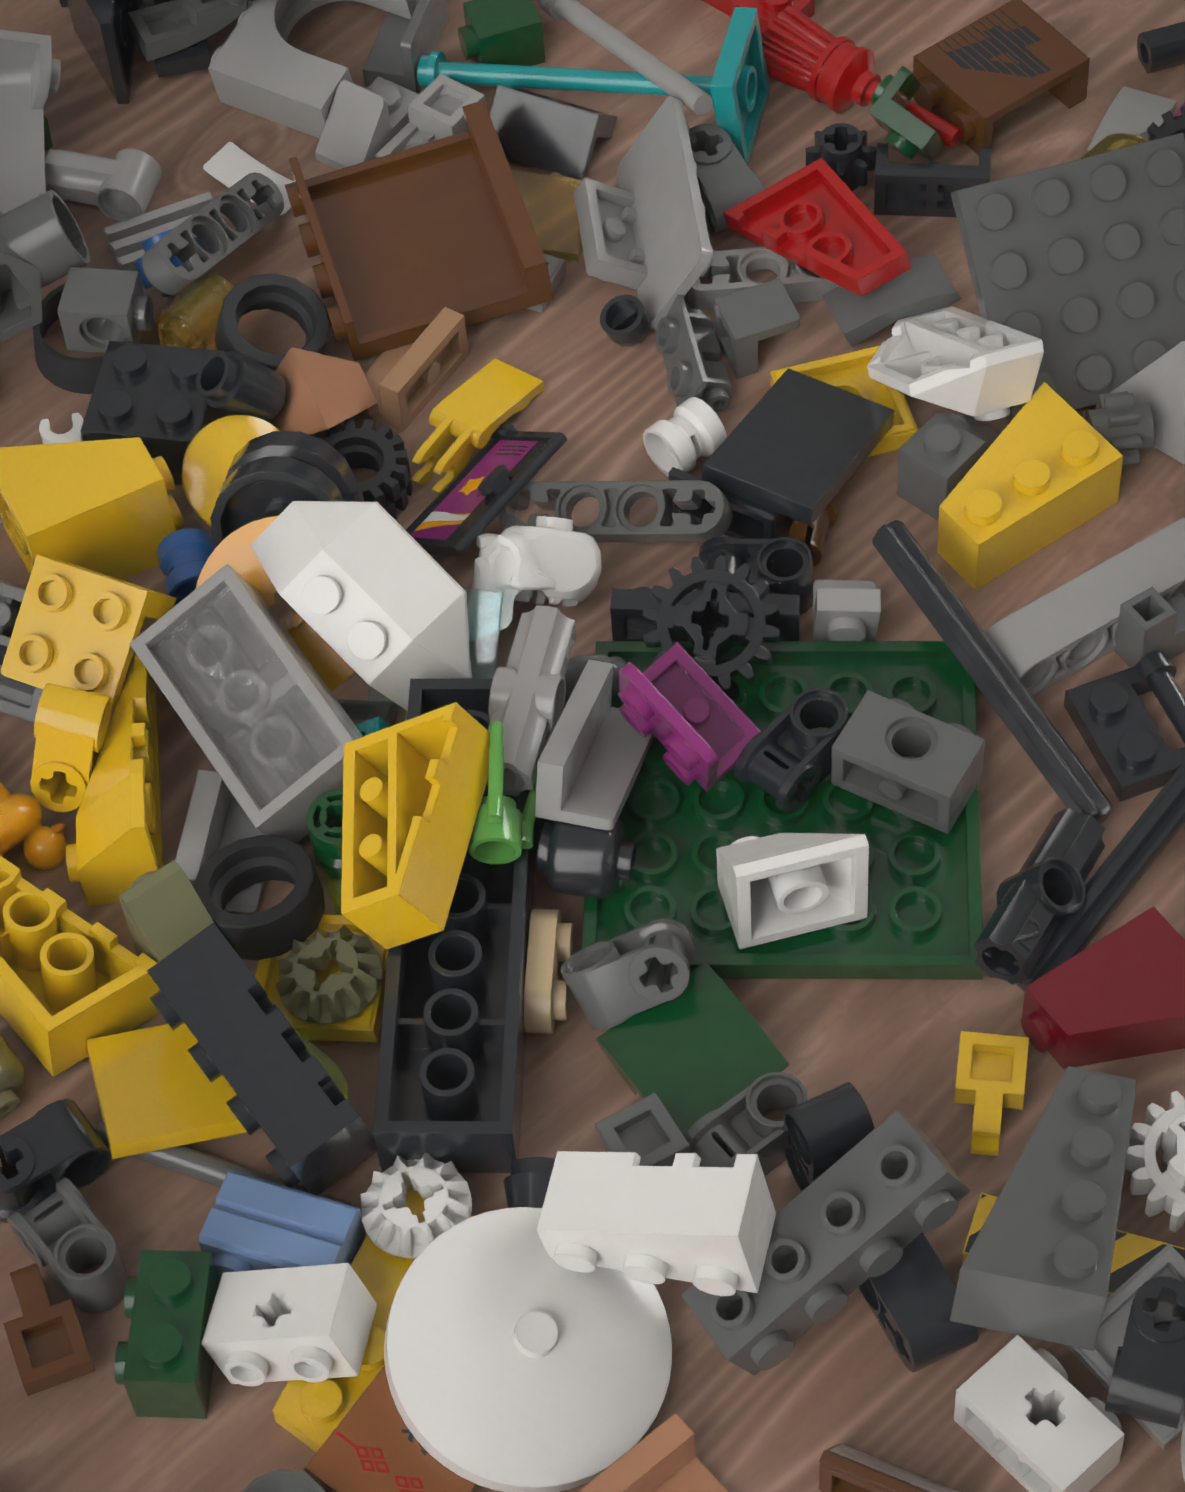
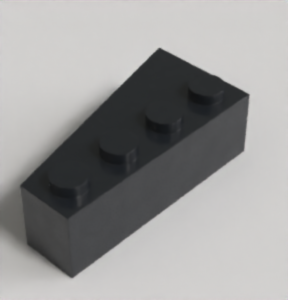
(263, 1060)

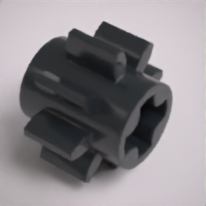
(845, 152)

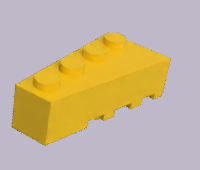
(64, 975)

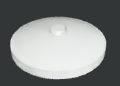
(520, 1363)

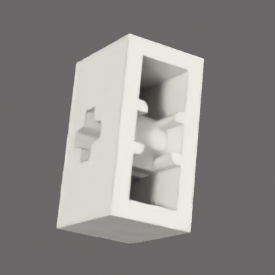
(289, 1324)
(1042, 1457)

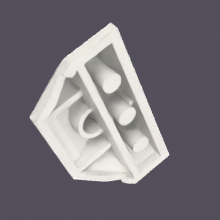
(959, 362)
(369, 593)

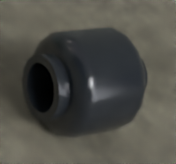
(585, 858)

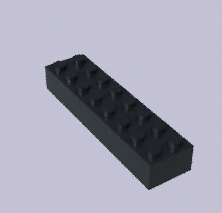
(458, 1004)

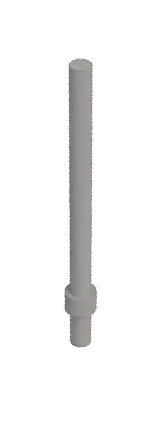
(630, 53)

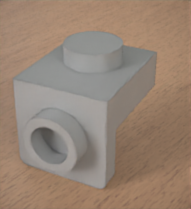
(845, 610)

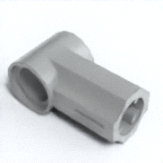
(116, 185)

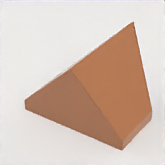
(321, 392)

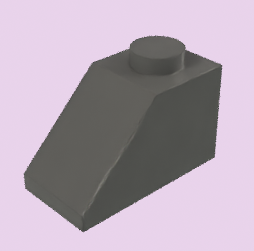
(940, 458)

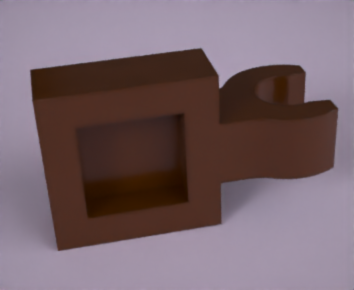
(47, 1338)

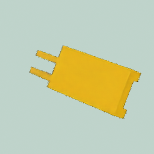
(472, 417)

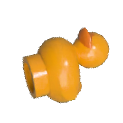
(21, 821)

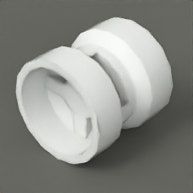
(685, 437)

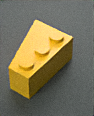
(1027, 490)
(410, 821)

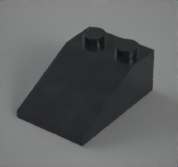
(107, 39)

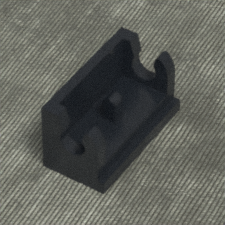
(923, 188)

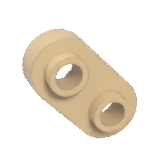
(544, 994)

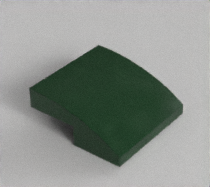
(692, 1049)

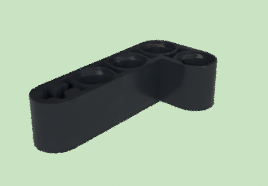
(917, 1293)

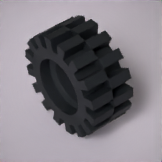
(379, 452)

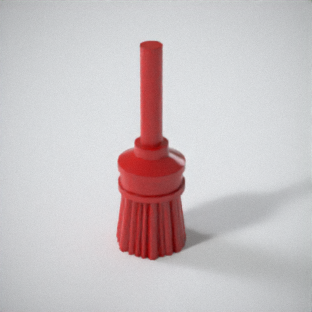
(832, 68)

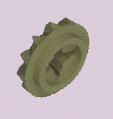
(342, 993)

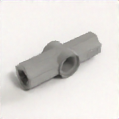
(531, 692)

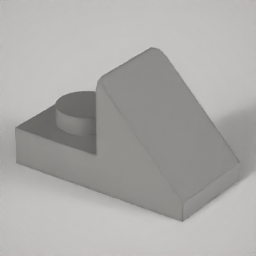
(362, 122)

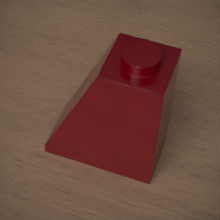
(1112, 997)

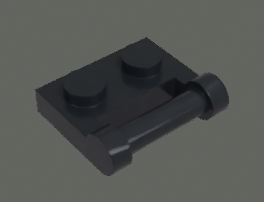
(1121, 729)

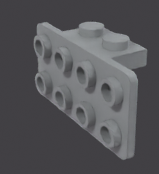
(653, 225)

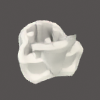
(538, 564)

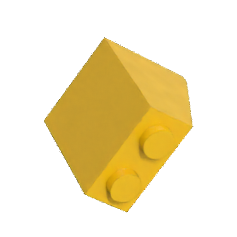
(88, 504)

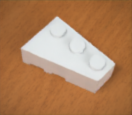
(659, 1219)

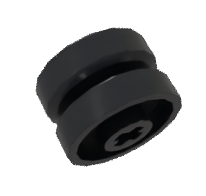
(273, 474)

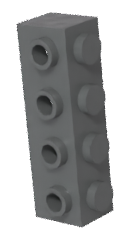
(832, 1241)

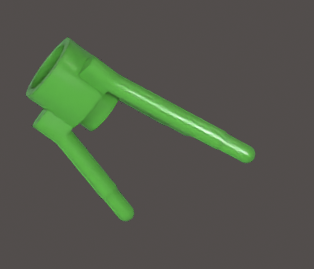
(499, 826)

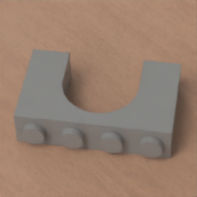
(275, 80)

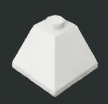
(792, 884)

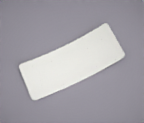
(233, 164)

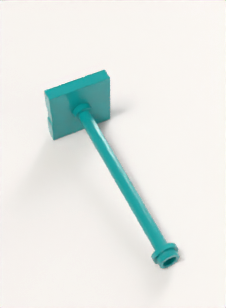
(737, 86)

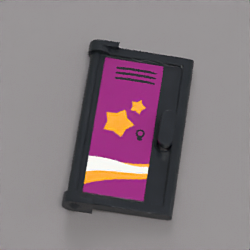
(483, 489)

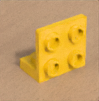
(78, 628)

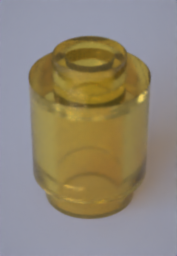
(194, 313)

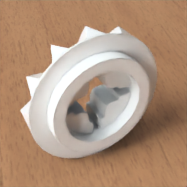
(394, 1226)

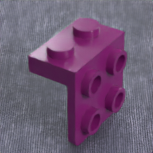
(686, 715)

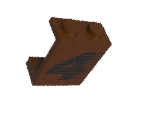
(996, 69)

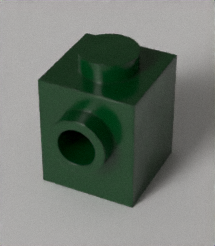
(502, 32)

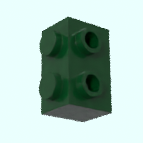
(169, 1310)

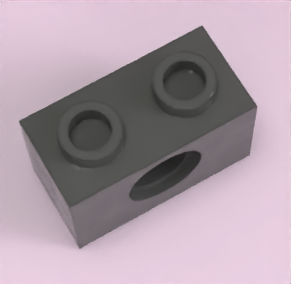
(927, 788)

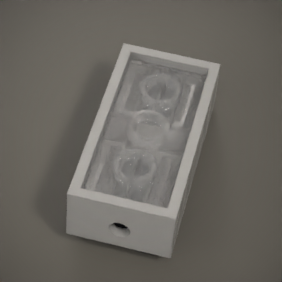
(250, 701)

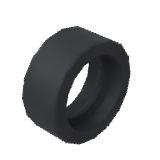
(276, 294)
(252, 862)

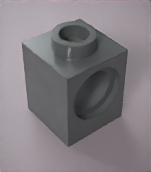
(103, 308)

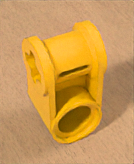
(68, 740)

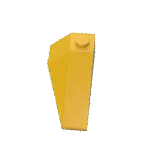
(122, 806)

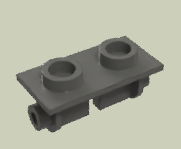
(691, 357)

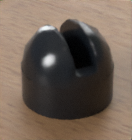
(625, 320)

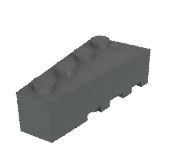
(1053, 1229)

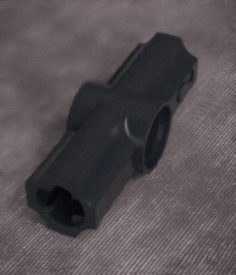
(1040, 896)

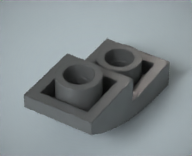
(909, 294)

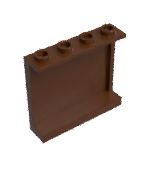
(420, 237)

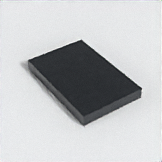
(798, 446)

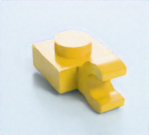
(990, 1078)

